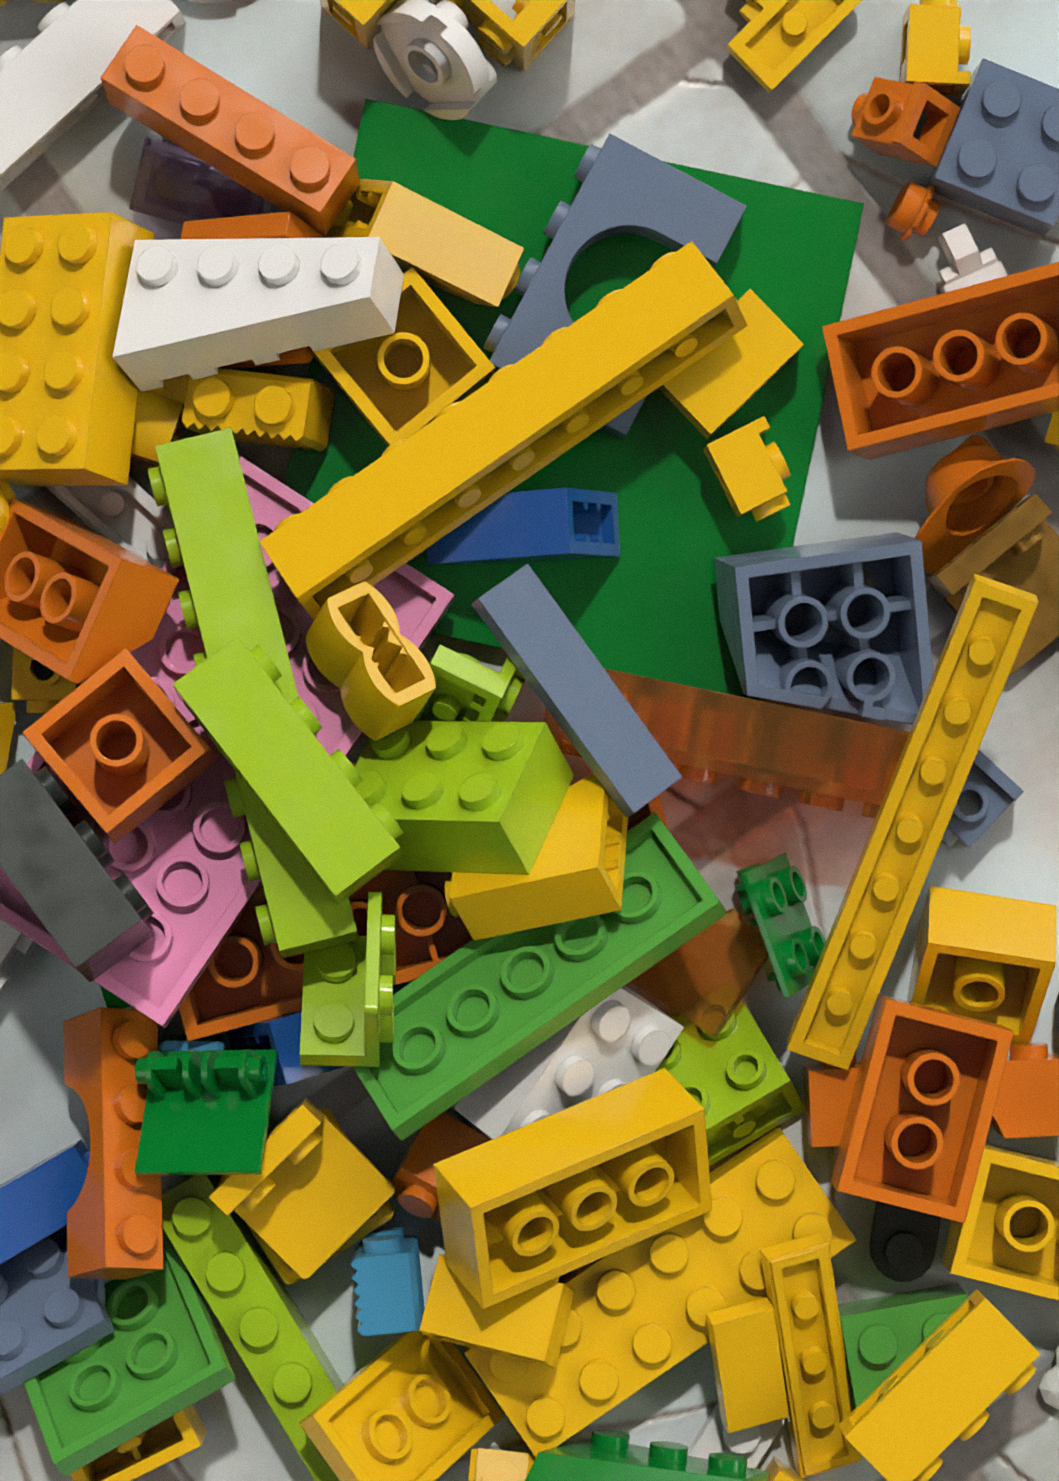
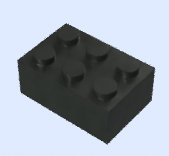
(65, 875)

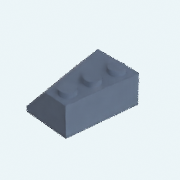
(831, 624)

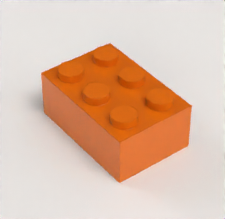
(921, 1108)

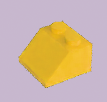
(984, 958)

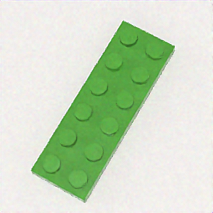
(524, 986)

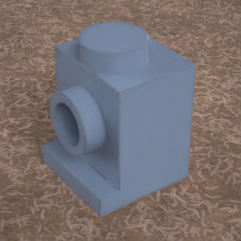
(995, 794)

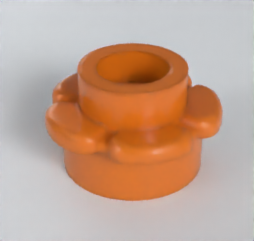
(913, 210)

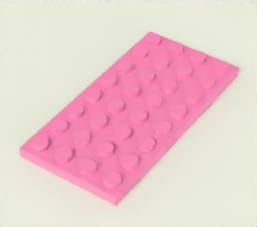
(189, 850)

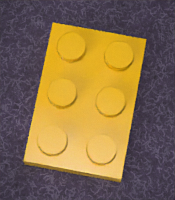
(403, 1414)

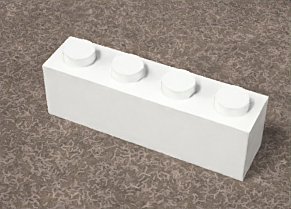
(60, 71)

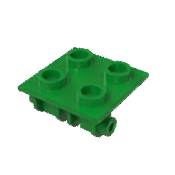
(777, 899)
(205, 1111)

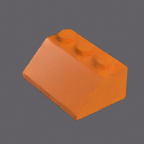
(74, 593)

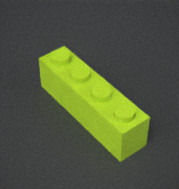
(289, 769)

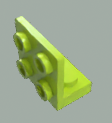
(470, 689)
(350, 996)
(733, 1081)

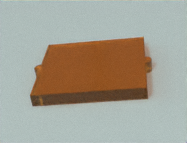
(708, 973)

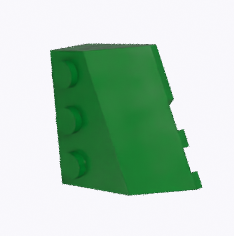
(612, 1458)

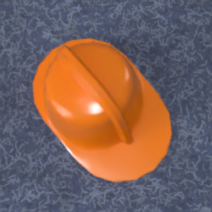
(967, 496)

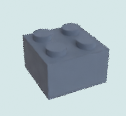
(1004, 149)

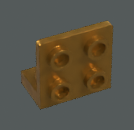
(1018, 553)

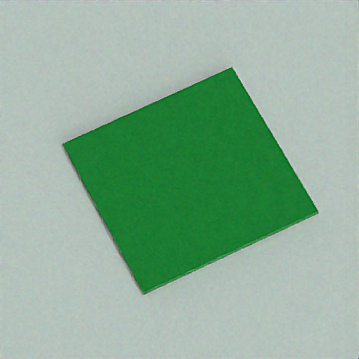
(659, 600)

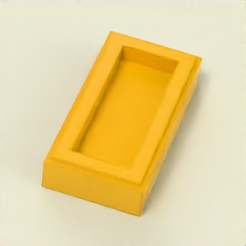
(747, 1365)

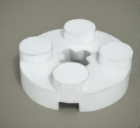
(434, 54)

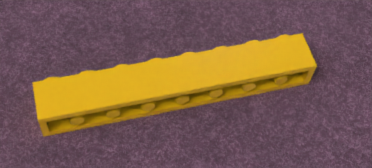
(506, 429)

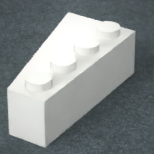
(249, 299)

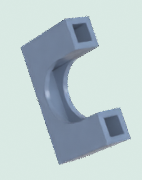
(619, 195)

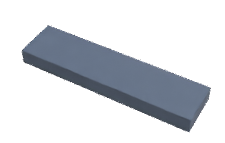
(576, 690)

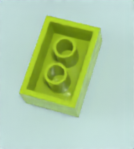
(467, 793)

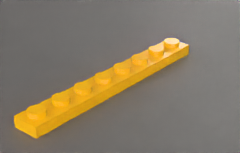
(912, 820)

